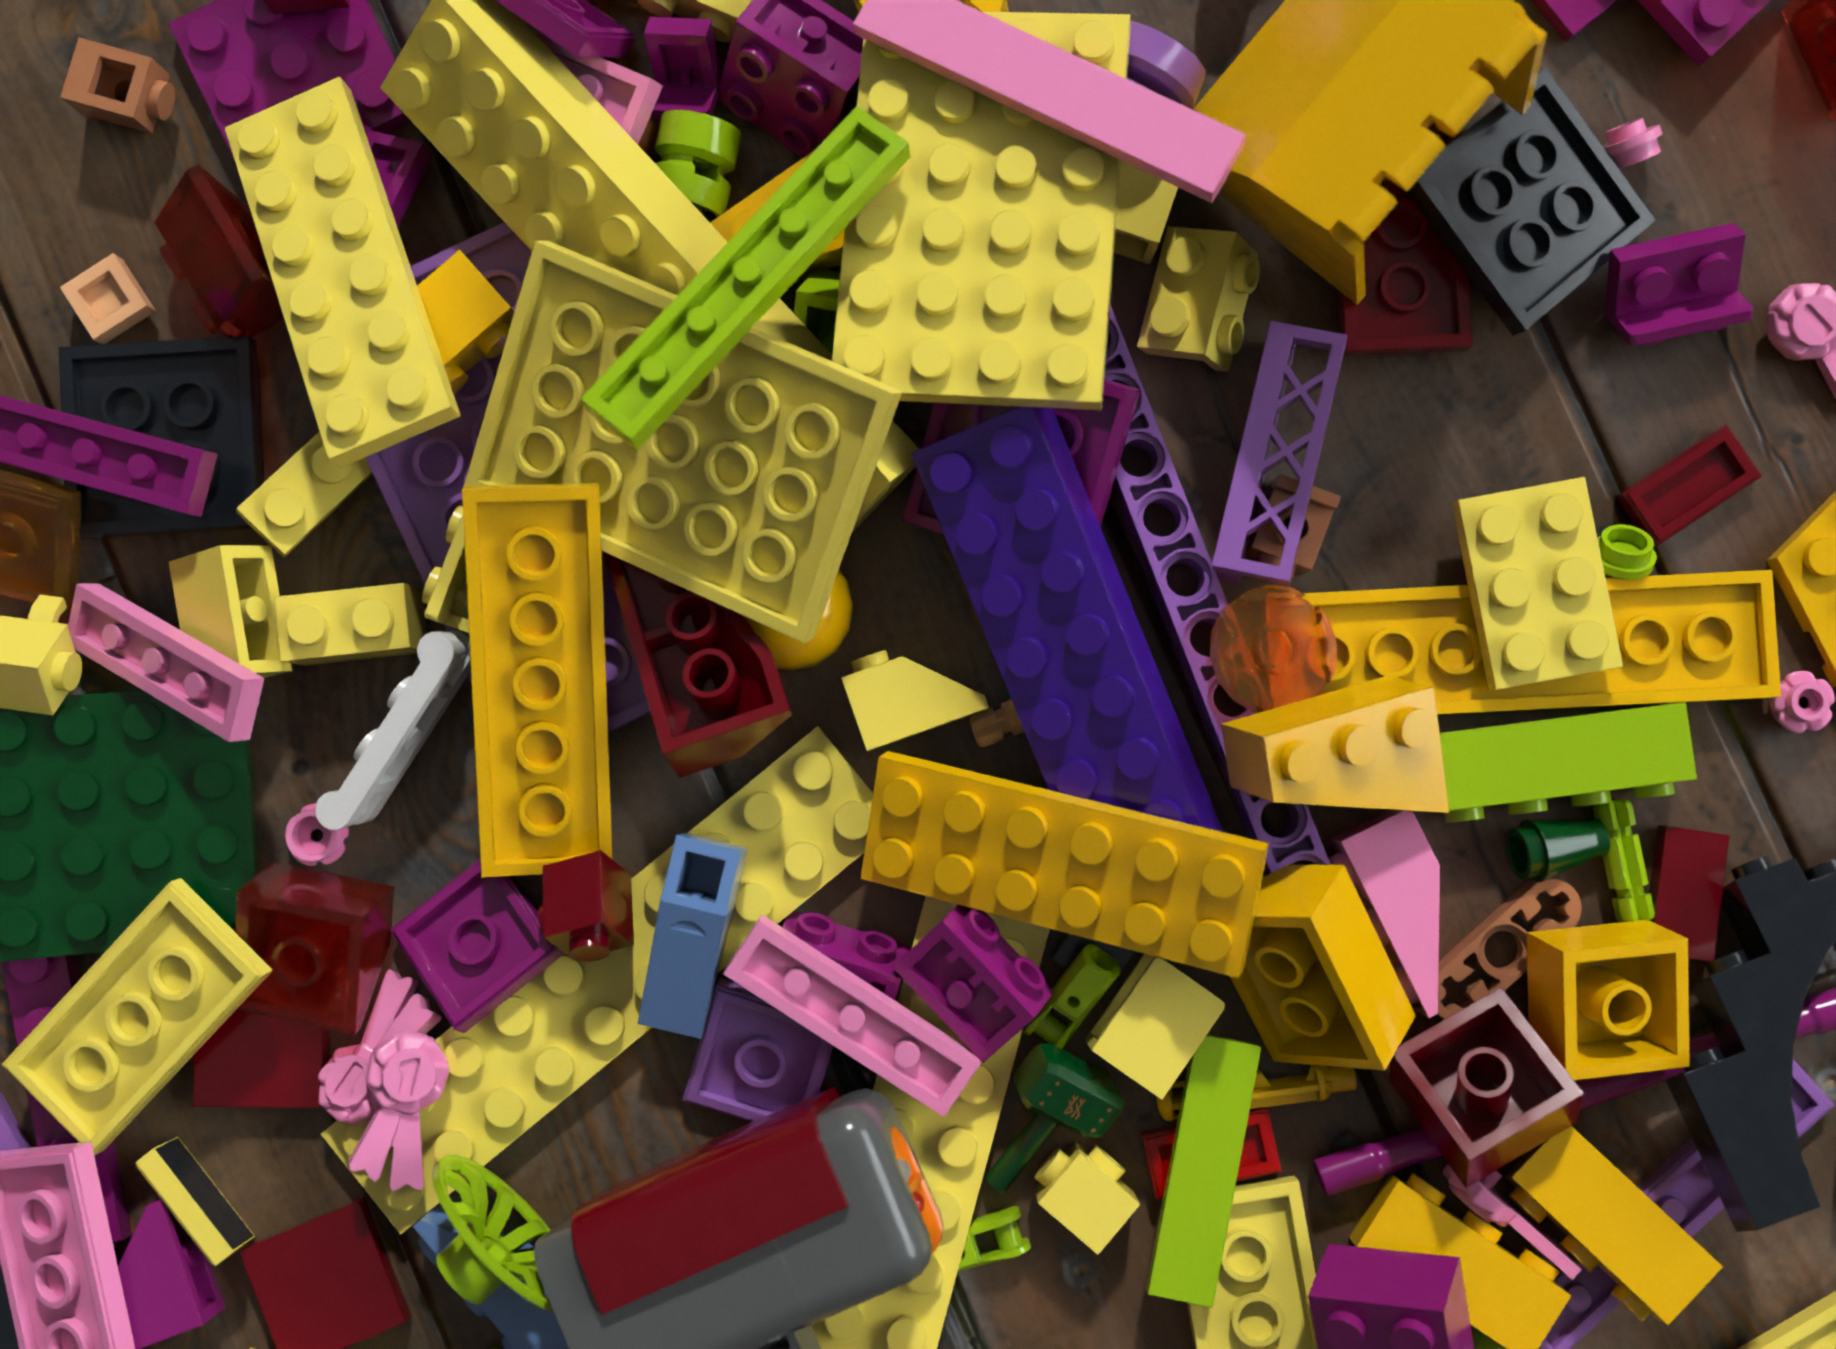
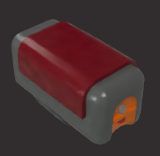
(747, 1234)

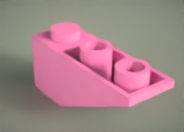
(1401, 895)

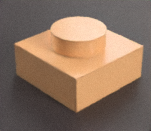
(107, 299)

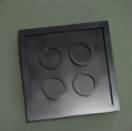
(1529, 204)
(180, 392)

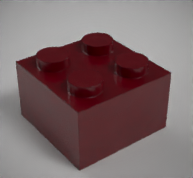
(1484, 1087)

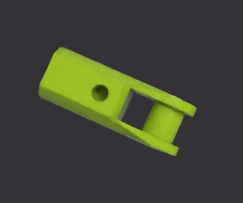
(1075, 995)
(1007, 1237)

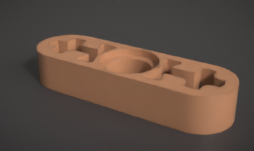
(1525, 906)

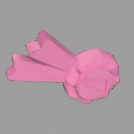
(1804, 326)
(404, 1077)
(342, 1079)
(1492, 1206)

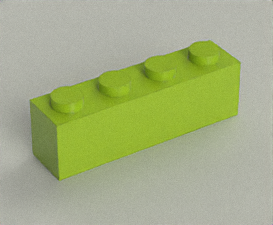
(1567, 757)

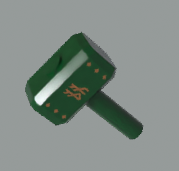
(1060, 1093)

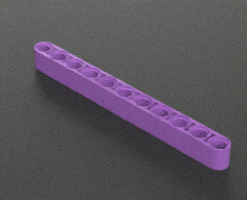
(1181, 613)

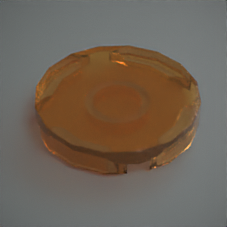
(1272, 648)

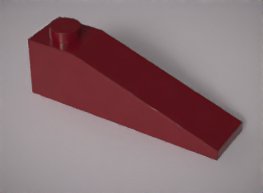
(701, 671)

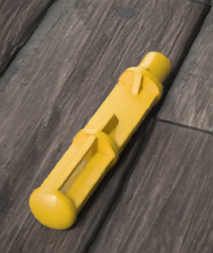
(1313, 1086)

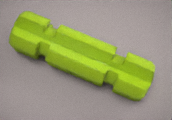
(1625, 862)

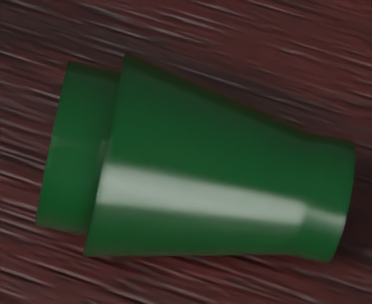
(1553, 846)

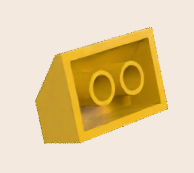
(1321, 974)

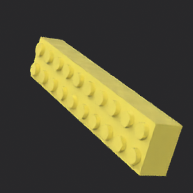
(567, 169)

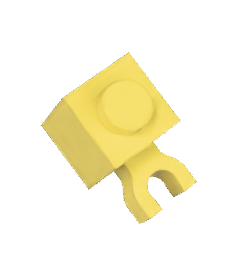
(37, 659)

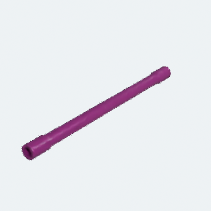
(1372, 1161)

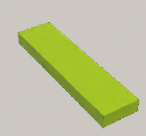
(1203, 1171)

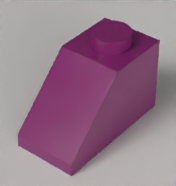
(166, 1279)

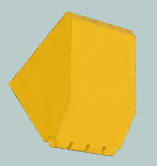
(1346, 98)

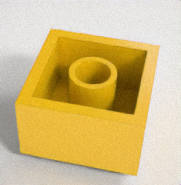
(1610, 997)

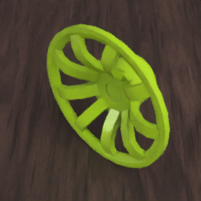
(479, 1256)

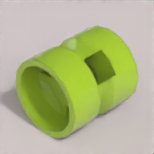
(696, 156)

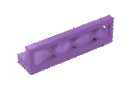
(1256, 447)

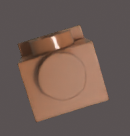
(105, 74)
(1268, 544)

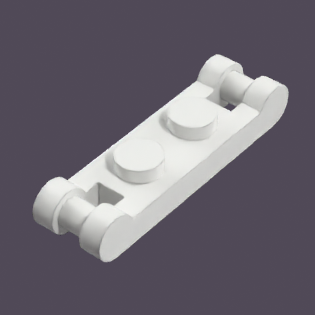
(391, 748)

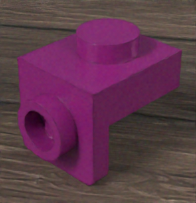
(684, 63)

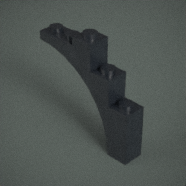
(1743, 1103)

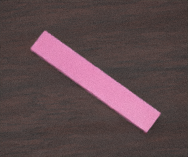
(1057, 90)

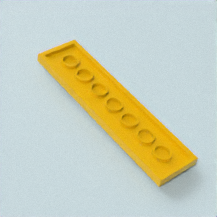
(1675, 635)

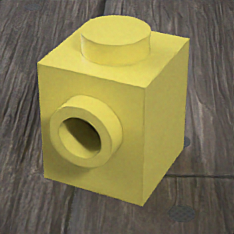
(1085, 1193)

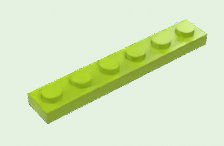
(746, 278)

